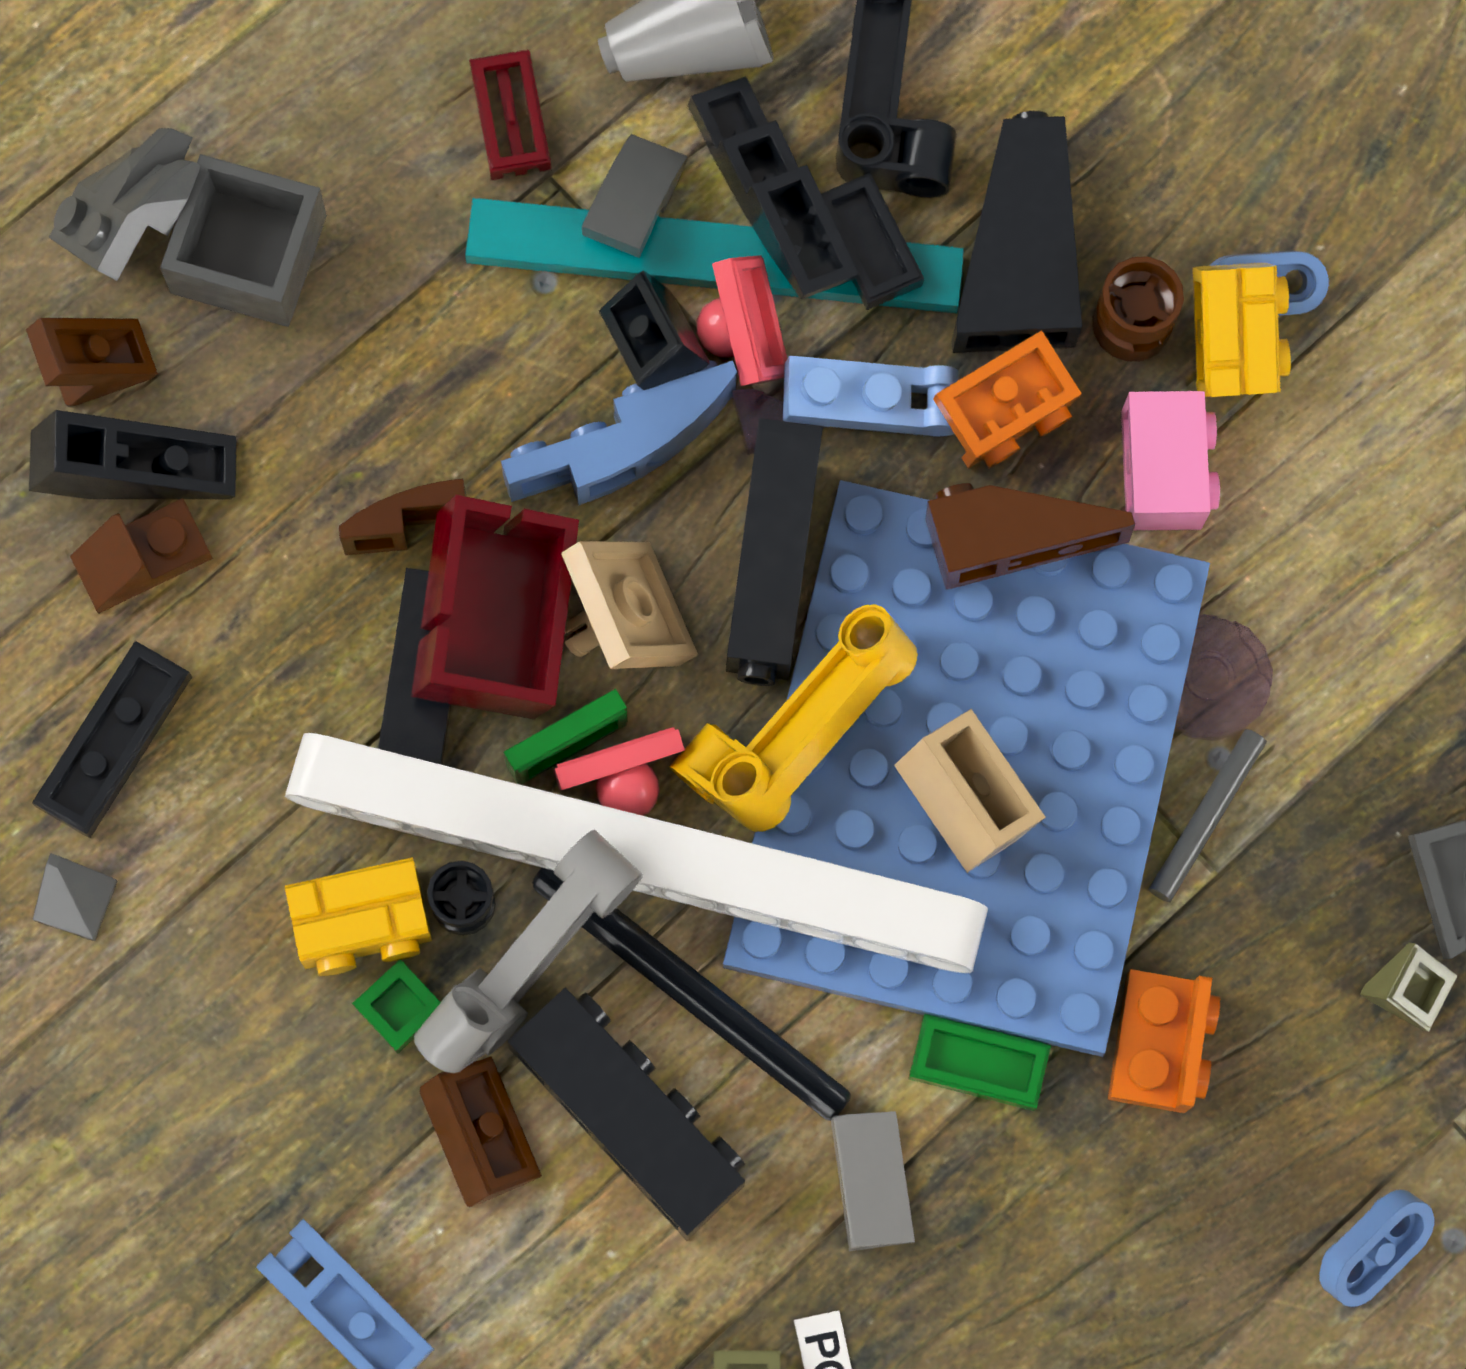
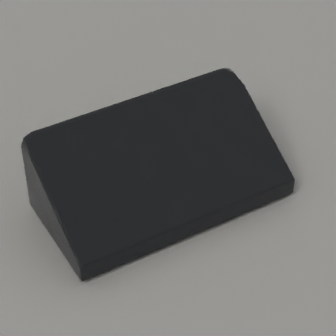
(652, 333)

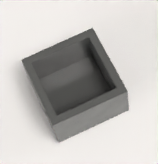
(244, 241)

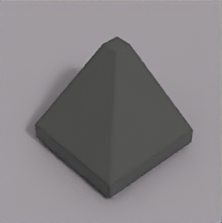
(73, 897)

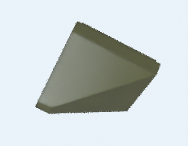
(1411, 986)

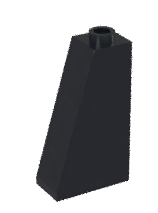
(1025, 244)
(773, 551)

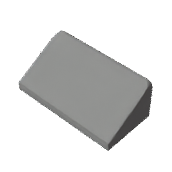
(872, 1180)

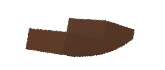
(384, 523)

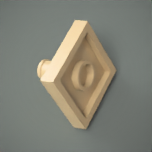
(625, 607)

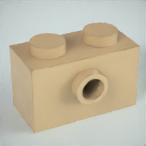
(969, 790)

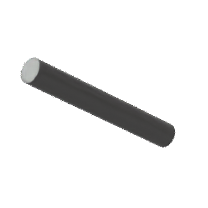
(1207, 815)

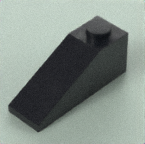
(129, 459)

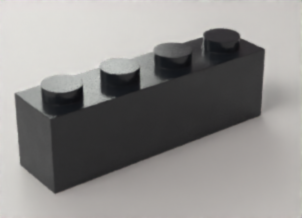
(627, 1113)

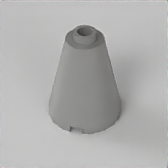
(685, 38)

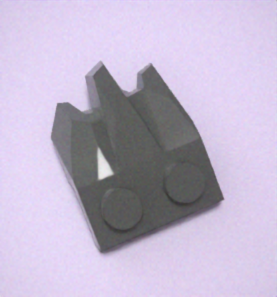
(119, 202)

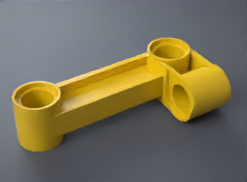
(758, 779)

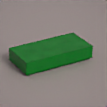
(566, 737)
(979, 1062)

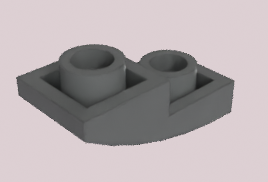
(633, 195)

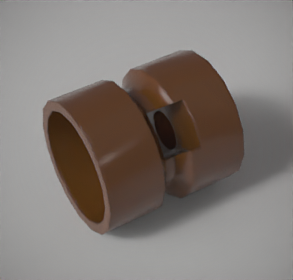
(1137, 308)

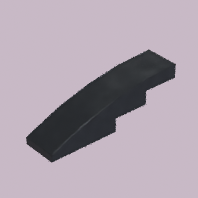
(772, 189)

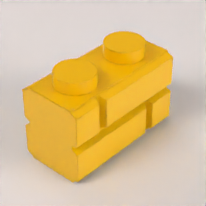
(1239, 329)
(358, 916)

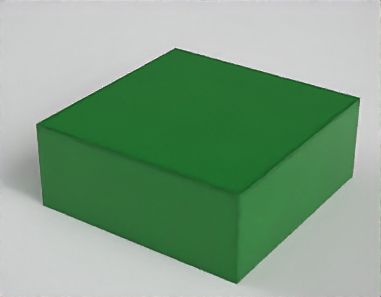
(397, 1005)

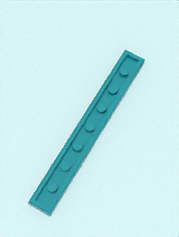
(674, 253)

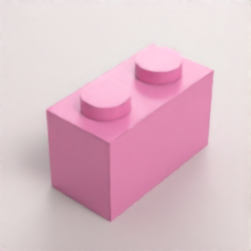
(1167, 460)

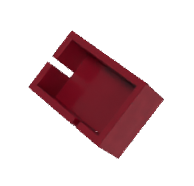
(495, 608)

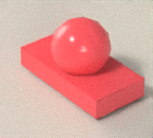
(744, 321)
(622, 771)

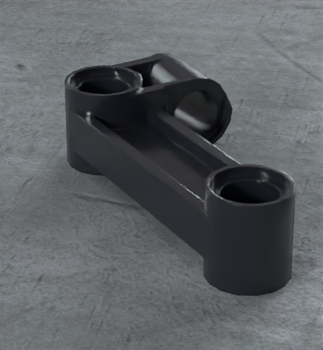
(912, 153)

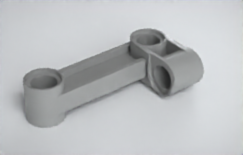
(485, 1007)

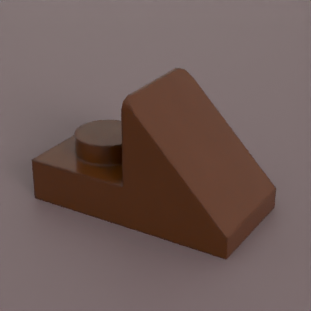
(91, 355)
(137, 556)

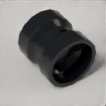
(461, 885)

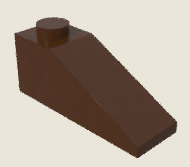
(1011, 530)

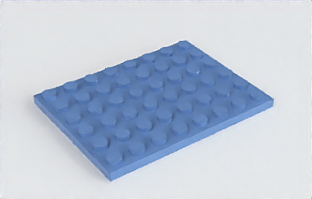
(1082, 695)

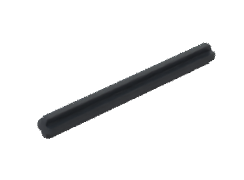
(710, 1006)

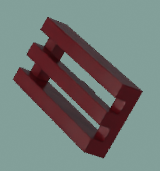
(518, 161)

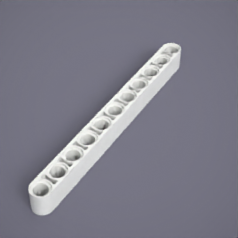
(673, 858)

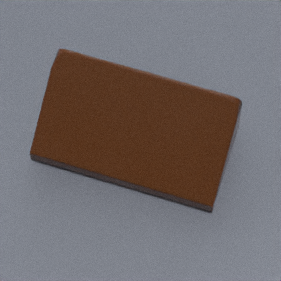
(479, 1131)

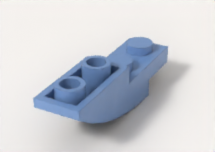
(647, 433)

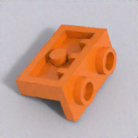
(1007, 400)
(1163, 1041)

